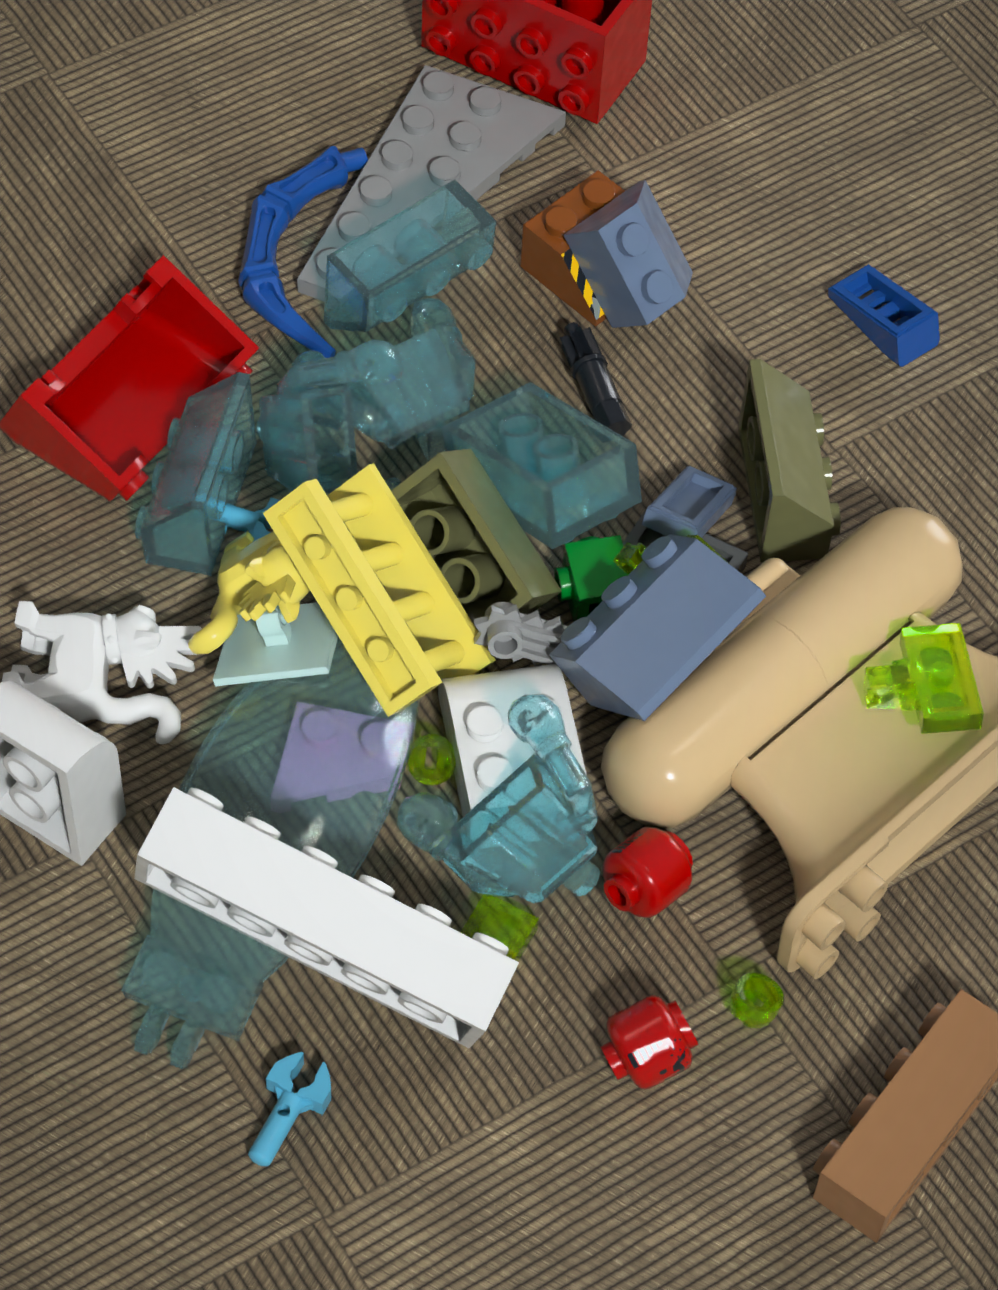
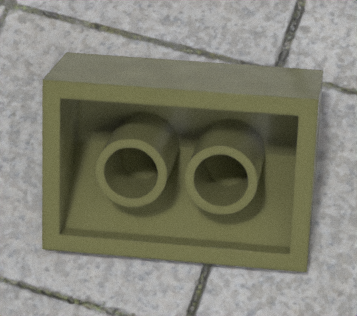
(785, 467)
(474, 535)

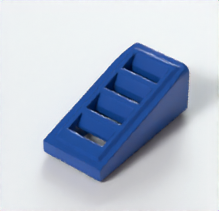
(899, 341)

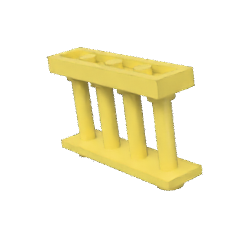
(356, 601)

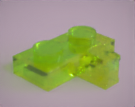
(930, 678)

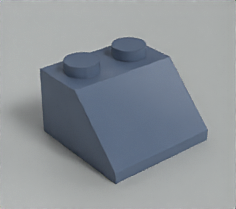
(631, 258)

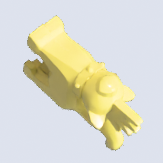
(250, 582)

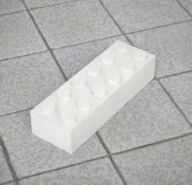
(324, 916)

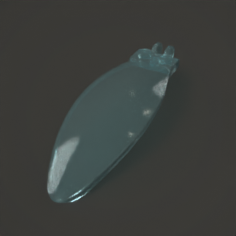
(320, 770)

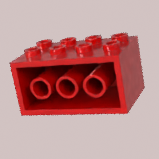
(549, 49)

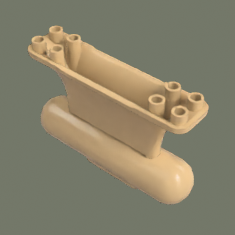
(791, 731)

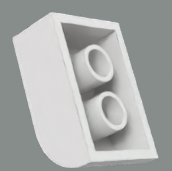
(479, 730)
(56, 775)

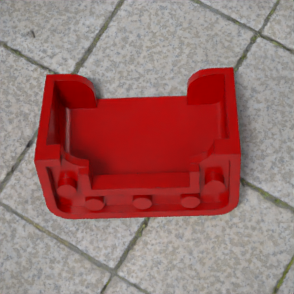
(122, 385)

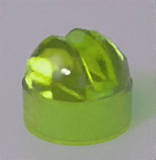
(444, 759)
(747, 991)

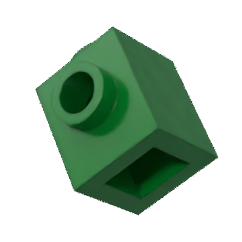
(587, 572)

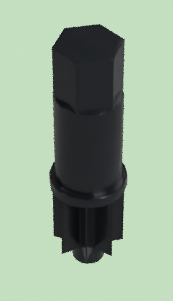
(591, 372)

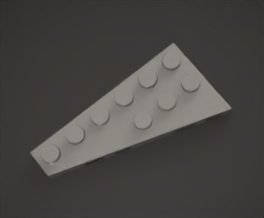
(438, 135)

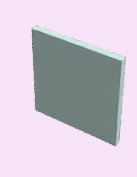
(277, 649)

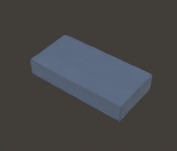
(689, 504)

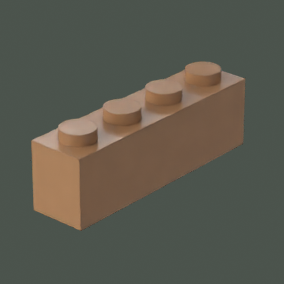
(913, 1118)

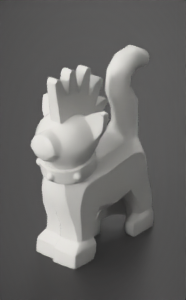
(80, 657)

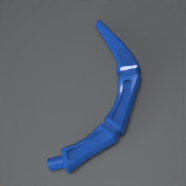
(269, 220)

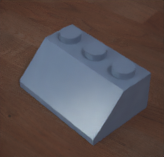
(655, 626)

